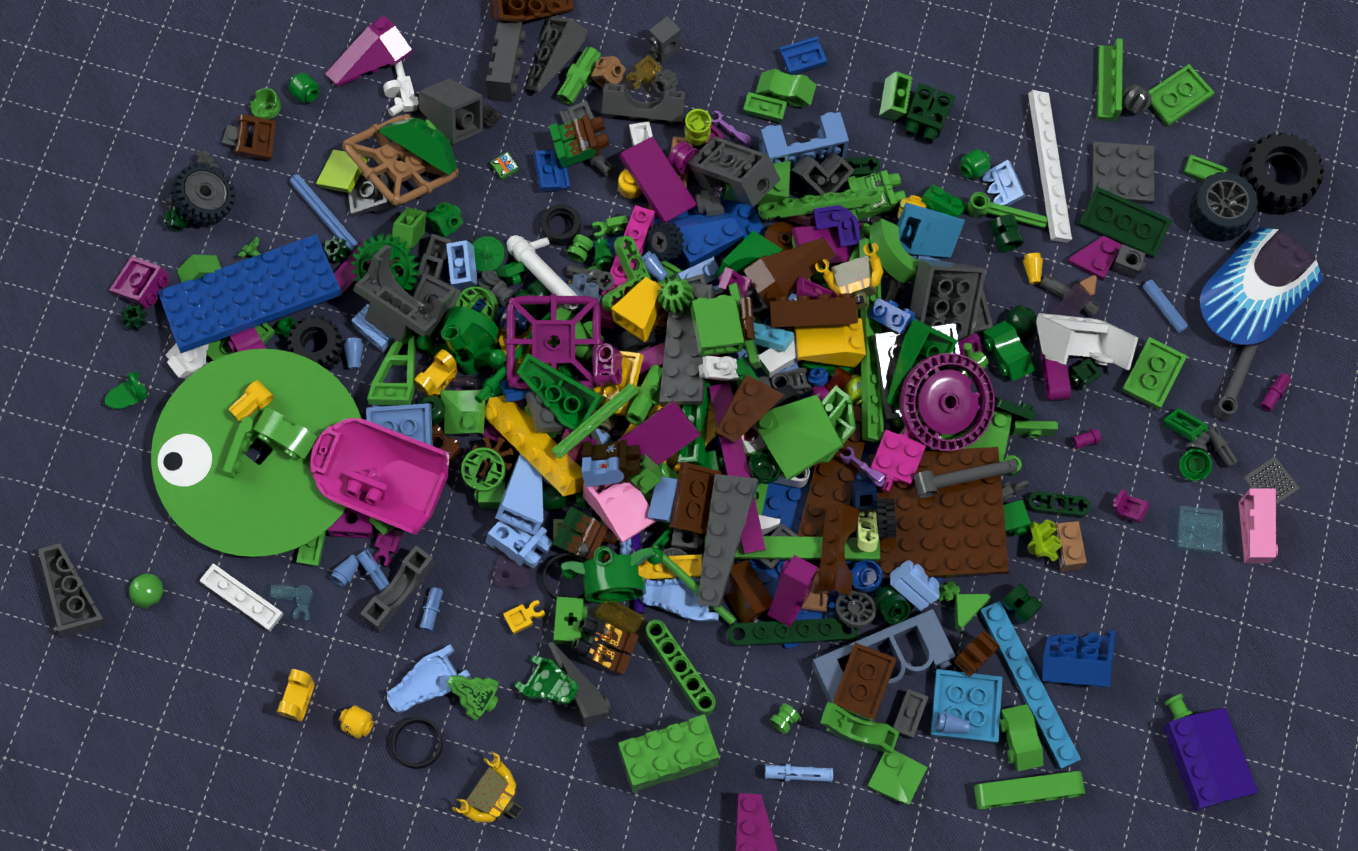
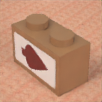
(1071, 554)

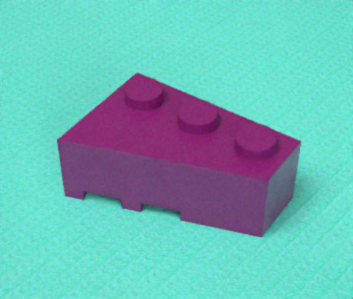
(792, 590)
(753, 825)

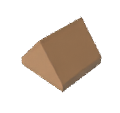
(1089, 284)

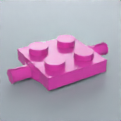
(897, 458)

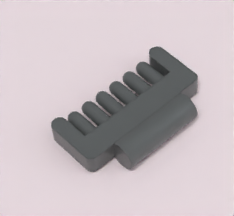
(708, 204)

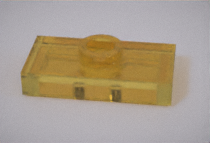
(619, 616)

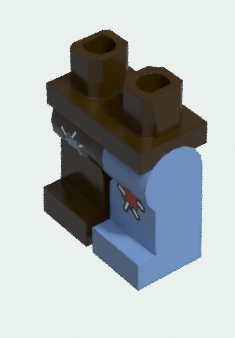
(610, 462)

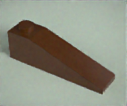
(527, 9)
(779, 272)

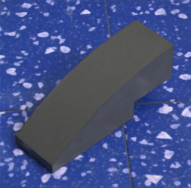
(435, 259)

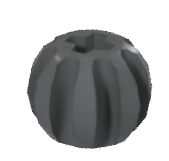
(1136, 99)

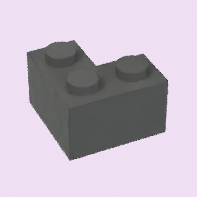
(824, 176)

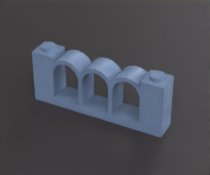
(929, 633)

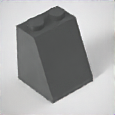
(453, 109)

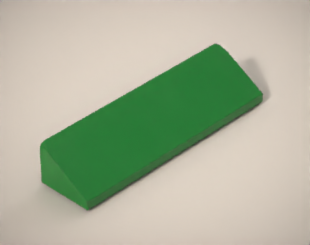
(698, 414)

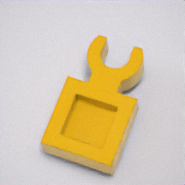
(520, 618)

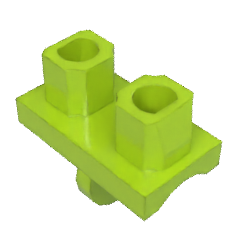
(1042, 542)

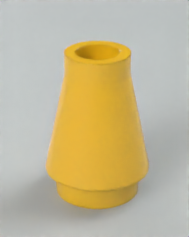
(1033, 267)

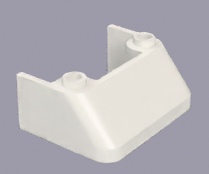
(1084, 337)

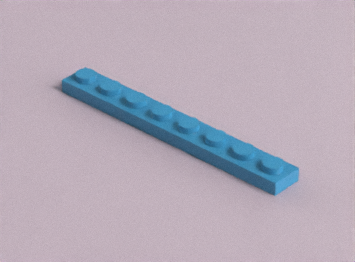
(1030, 685)

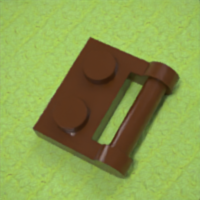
(261, 139)

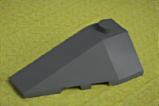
(560, 41)
(588, 701)

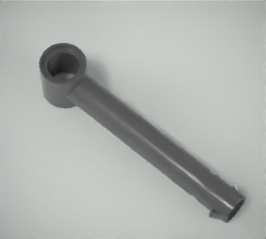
(1235, 385)
(928, 483)

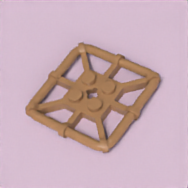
(397, 170)

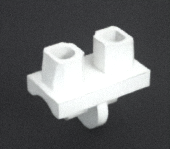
(719, 368)

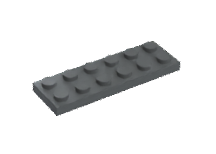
(681, 356)

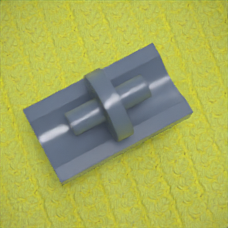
(582, 288)

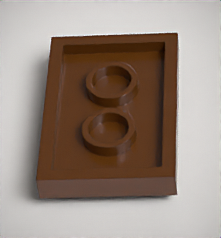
(693, 498)
(864, 681)

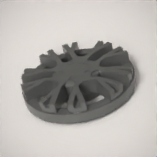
(855, 609)

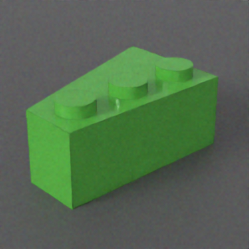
(779, 191)

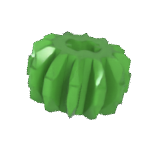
(675, 295)

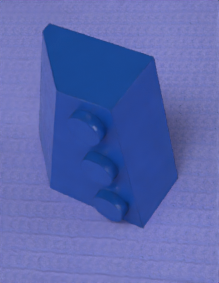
(707, 236)
(1079, 659)

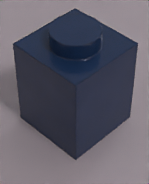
(864, 494)

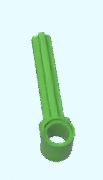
(999, 210)

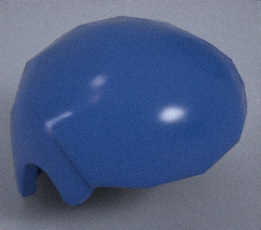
(866, 576)

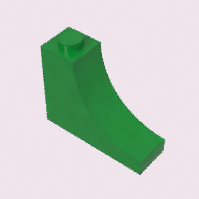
(747, 252)

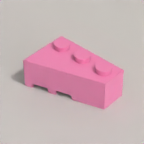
(1258, 525)

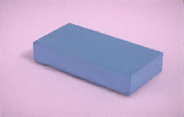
(663, 500)

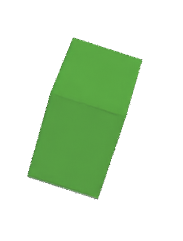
(198, 266)
(966, 607)

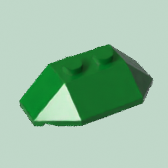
(423, 142)

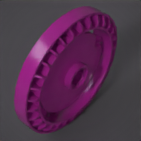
(932, 398)

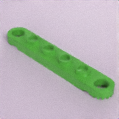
(805, 205)

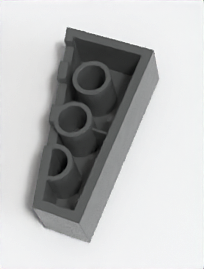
(505, 58)
(69, 598)

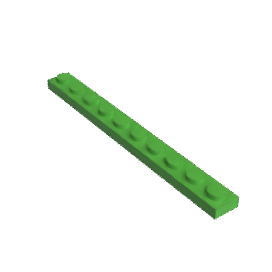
(870, 383)

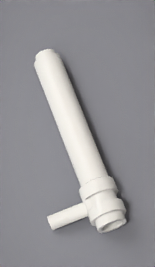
(525, 253)

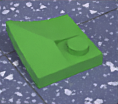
(462, 412)
(897, 777)

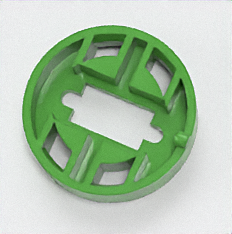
(480, 292)
(474, 465)

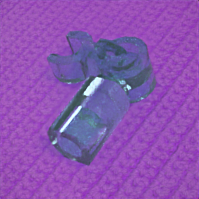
(288, 592)

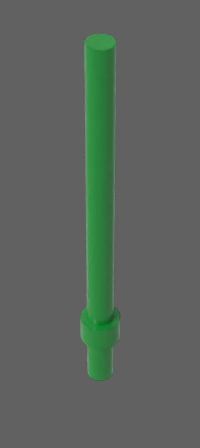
(492, 383)

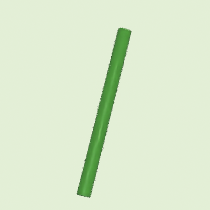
(685, 578)

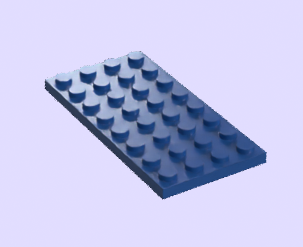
(249, 293)

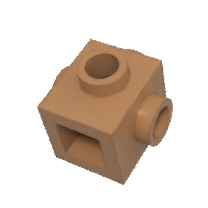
(608, 71)

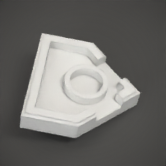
(187, 362)

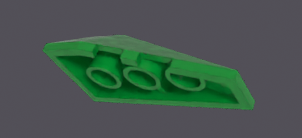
(918, 344)
(562, 394)

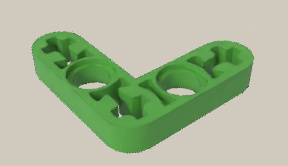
(633, 276)

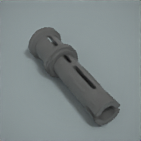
(594, 275)

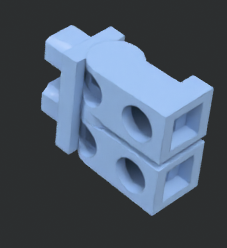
(518, 543)

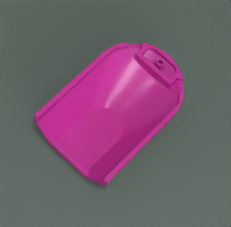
(407, 466)

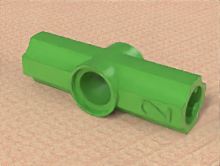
(578, 76)
(647, 395)

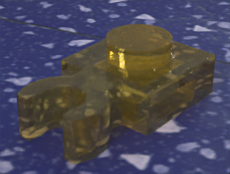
(644, 70)

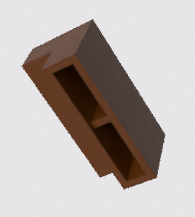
(747, 593)

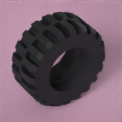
(1298, 157)

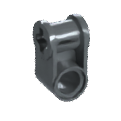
(796, 378)

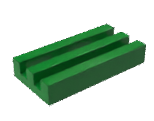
(1182, 426)

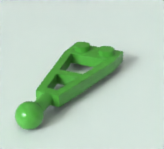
(395, 393)

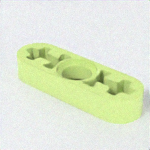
(862, 533)

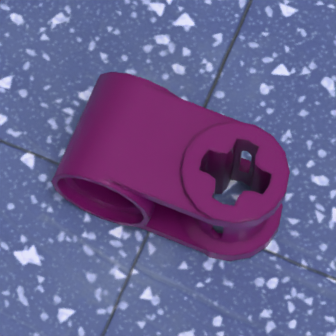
(609, 369)

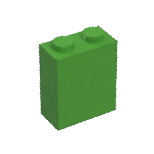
(717, 325)

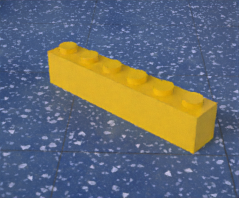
(533, 445)

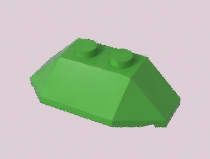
(840, 411)

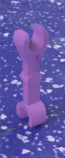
(743, 139)
(876, 476)

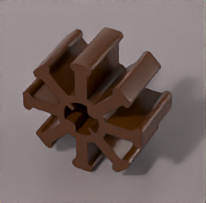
(498, 448)
(976, 653)

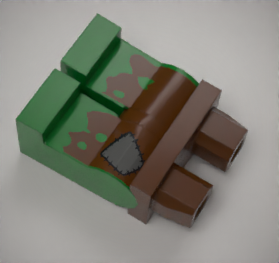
(578, 140)

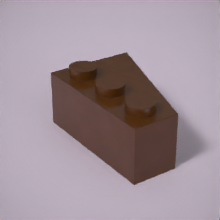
(746, 407)

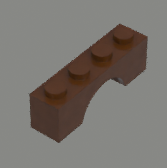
(834, 573)

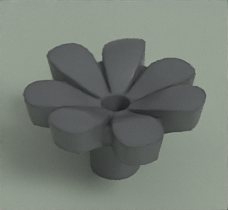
(204, 158)

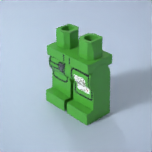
(883, 182)

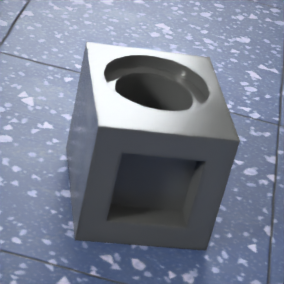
(1121, 266)
(678, 543)

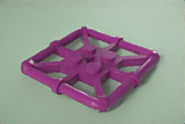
(544, 331)

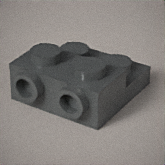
(367, 197)

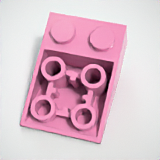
(620, 508)

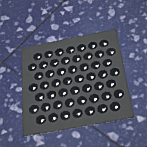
(1272, 476)

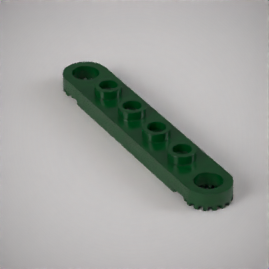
(800, 632)

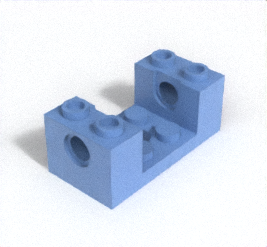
(831, 138)

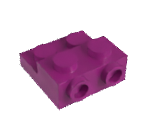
(140, 282)

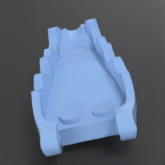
(677, 598)
(424, 681)

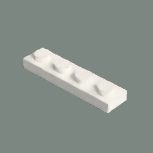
(241, 597)

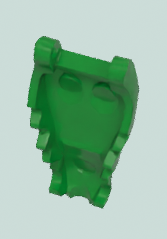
(548, 683)

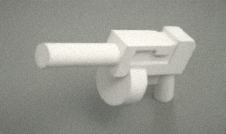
(401, 88)

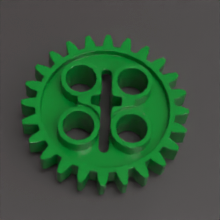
(406, 259)

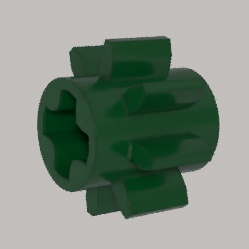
(175, 220)
(336, 249)
(134, 317)

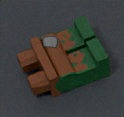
(591, 538)

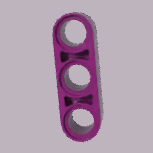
(1055, 379)

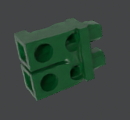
(925, 119)

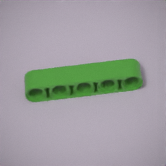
(679, 657)
(1029, 790)

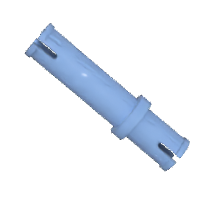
(798, 773)

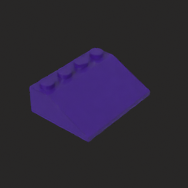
(1209, 759)

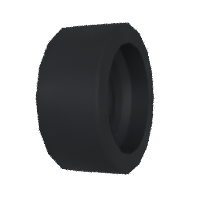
(556, 210)

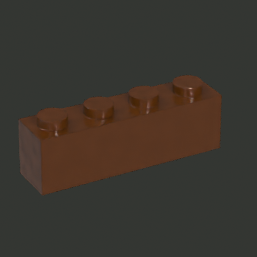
(814, 311)

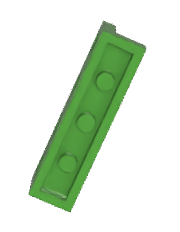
(1109, 81)

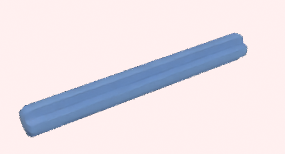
(323, 212)

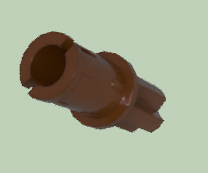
(746, 318)

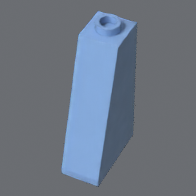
(523, 497)

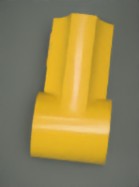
(255, 398)

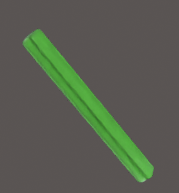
(594, 421)

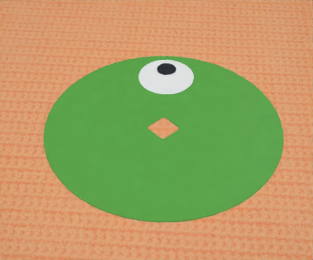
(267, 504)

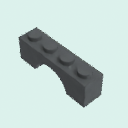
(619, 102)
(387, 603)

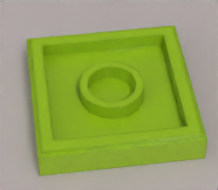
(340, 172)

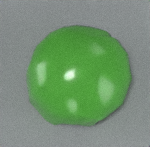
(266, 104)
(146, 590)

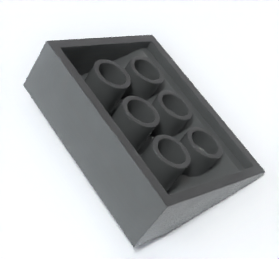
(948, 295)

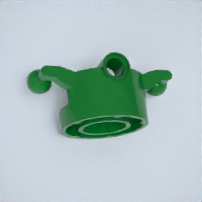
(469, 339)
(616, 578)

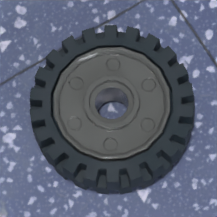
(188, 198)

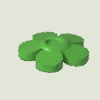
(948, 591)

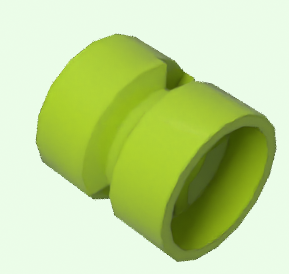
(697, 127)

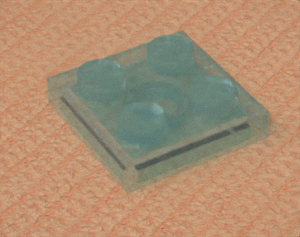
(1200, 529)

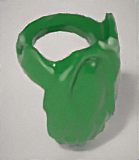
(126, 393)

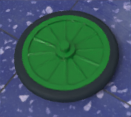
(489, 252)

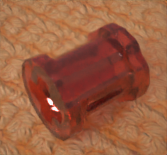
(839, 379)

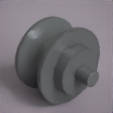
(488, 280)

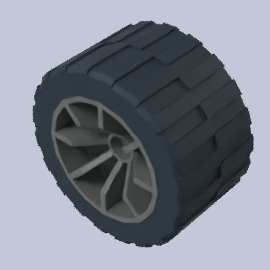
(1223, 206)

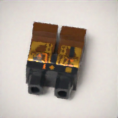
(605, 646)

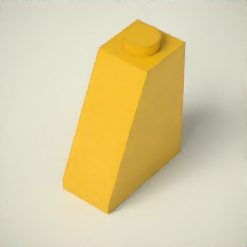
(638, 309)

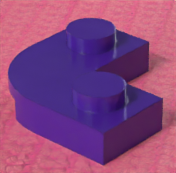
(841, 218)

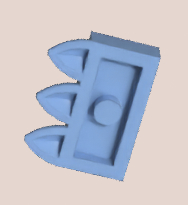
(1005, 183)

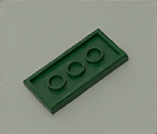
(1125, 222)

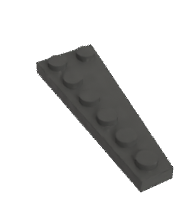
(727, 518)

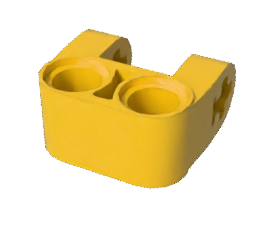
(437, 375)
(296, 696)

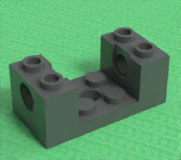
(745, 169)

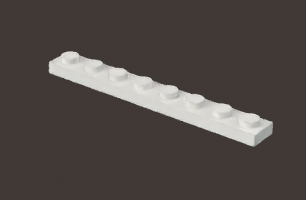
(1049, 166)

